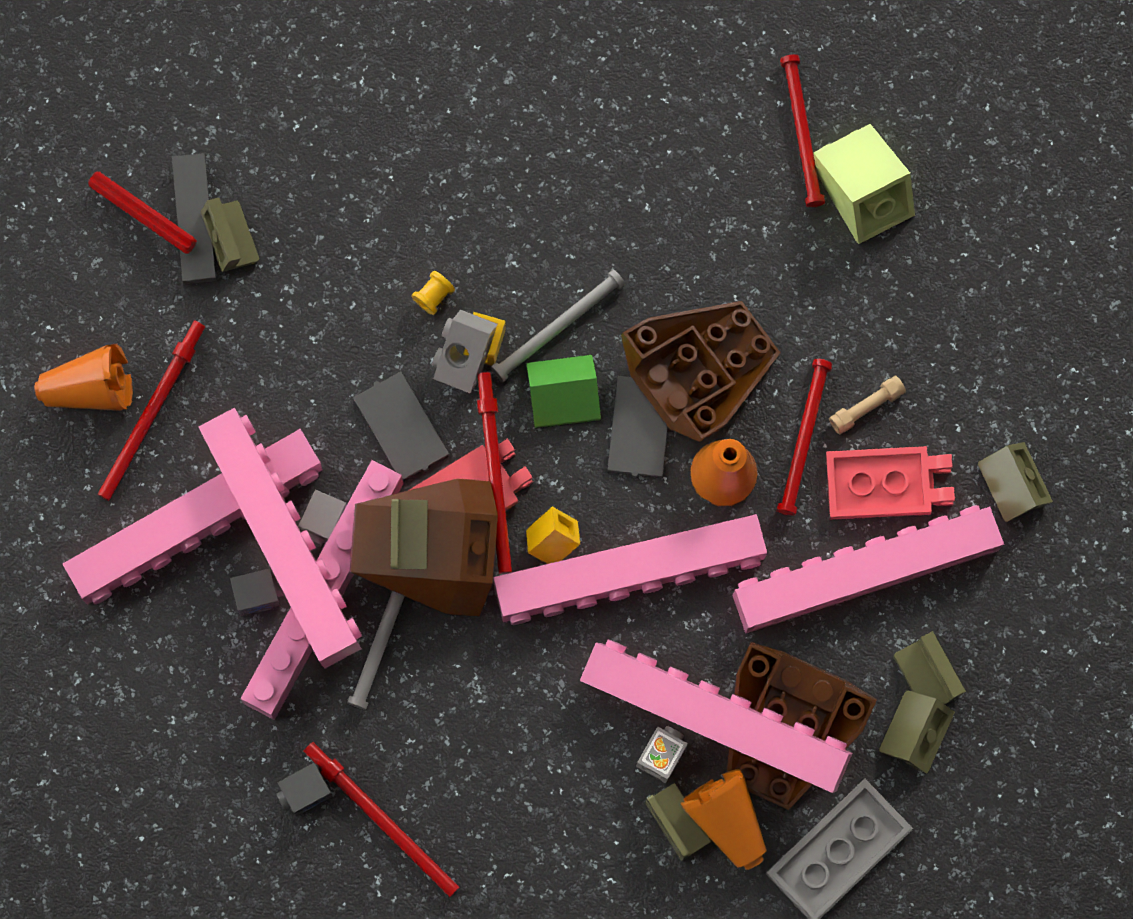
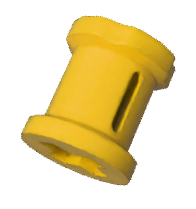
(433, 292)

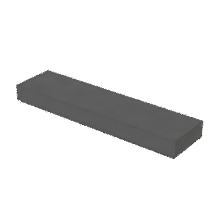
(190, 197)

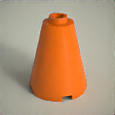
(88, 382)
(723, 472)
(728, 818)

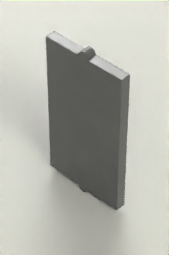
(401, 426)
(636, 434)

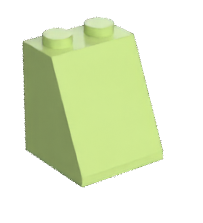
(866, 182)

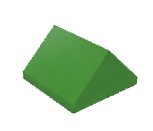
(563, 391)

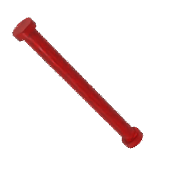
(791, 64)
(821, 368)

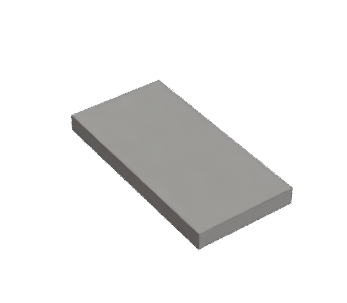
(839, 851)

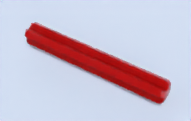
(142, 212)

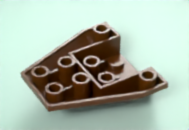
(698, 364)
(458, 546)
(800, 695)

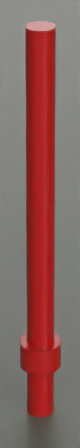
(182, 354)
(488, 408)
(333, 771)

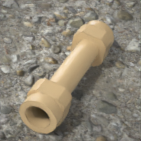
(844, 419)

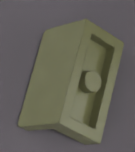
(229, 234)
(1014, 481)
(409, 534)
(929, 670)
(917, 730)
(675, 823)

